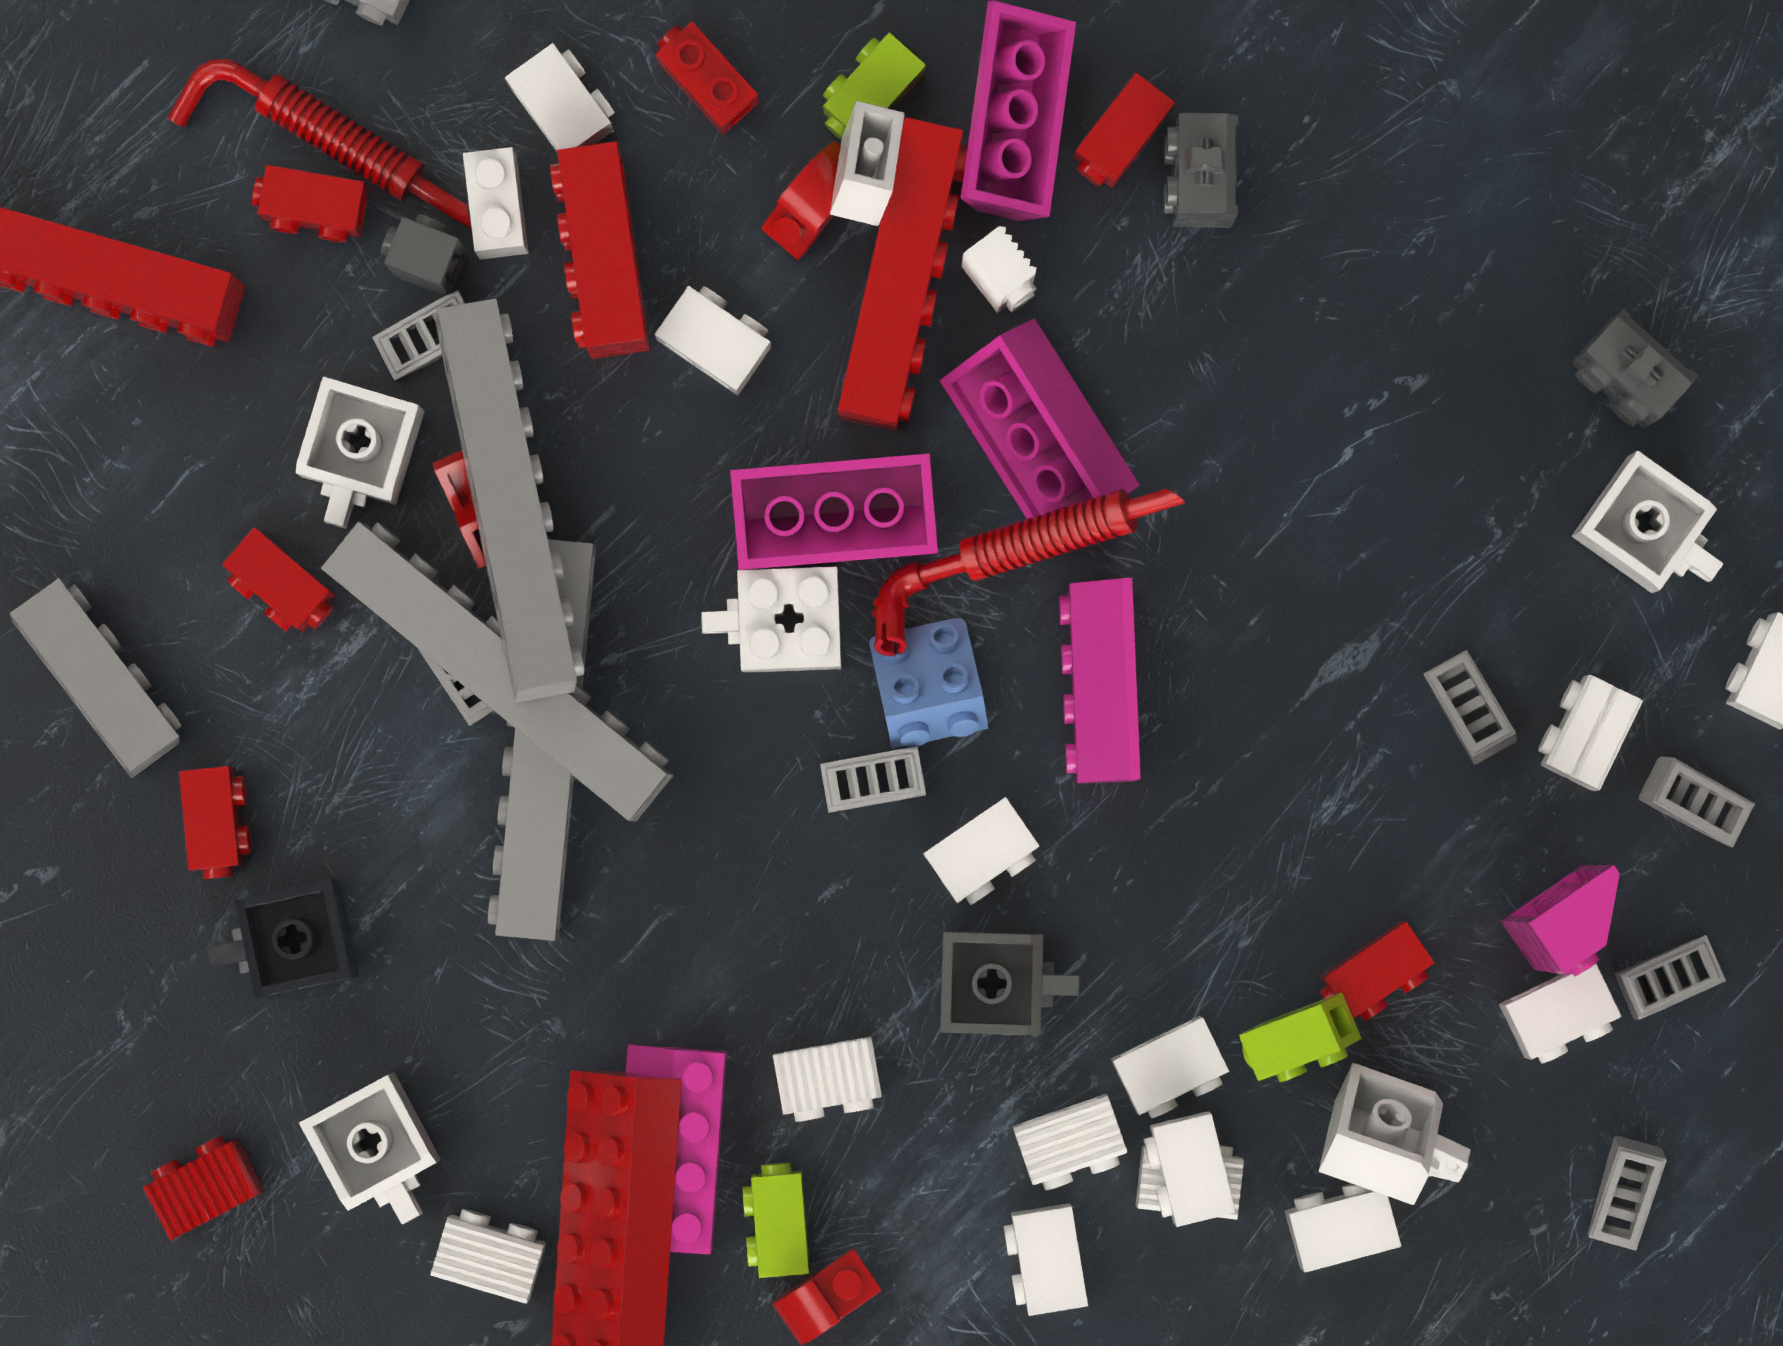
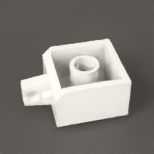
(331, 460)
(1677, 522)
(761, 599)
(1388, 1136)
(363, 1173)

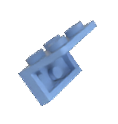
(931, 686)

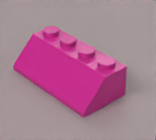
(1017, 112)
(1036, 423)
(834, 511)
(1103, 681)
(1567, 921)
(698, 1136)

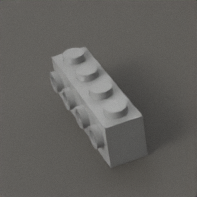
(95, 677)

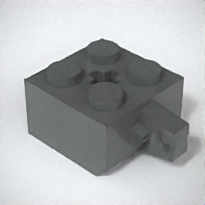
(1203, 170)
(1632, 371)
(1017, 1005)

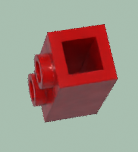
(706, 76)
(1122, 132)
(311, 201)
(280, 581)
(213, 820)
(1377, 970)

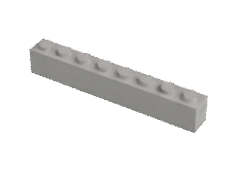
(507, 501)
(473, 653)
(540, 795)

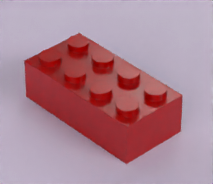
(602, 248)

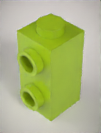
(881, 79)
(1299, 1037)
(779, 1221)

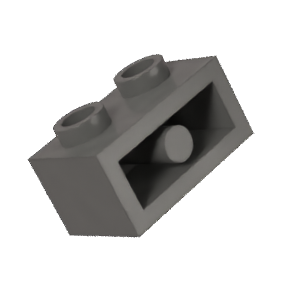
(424, 254)

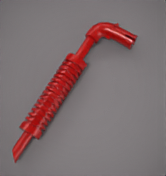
(1013, 548)

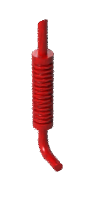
(326, 129)

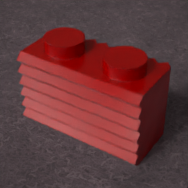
(202, 1188)

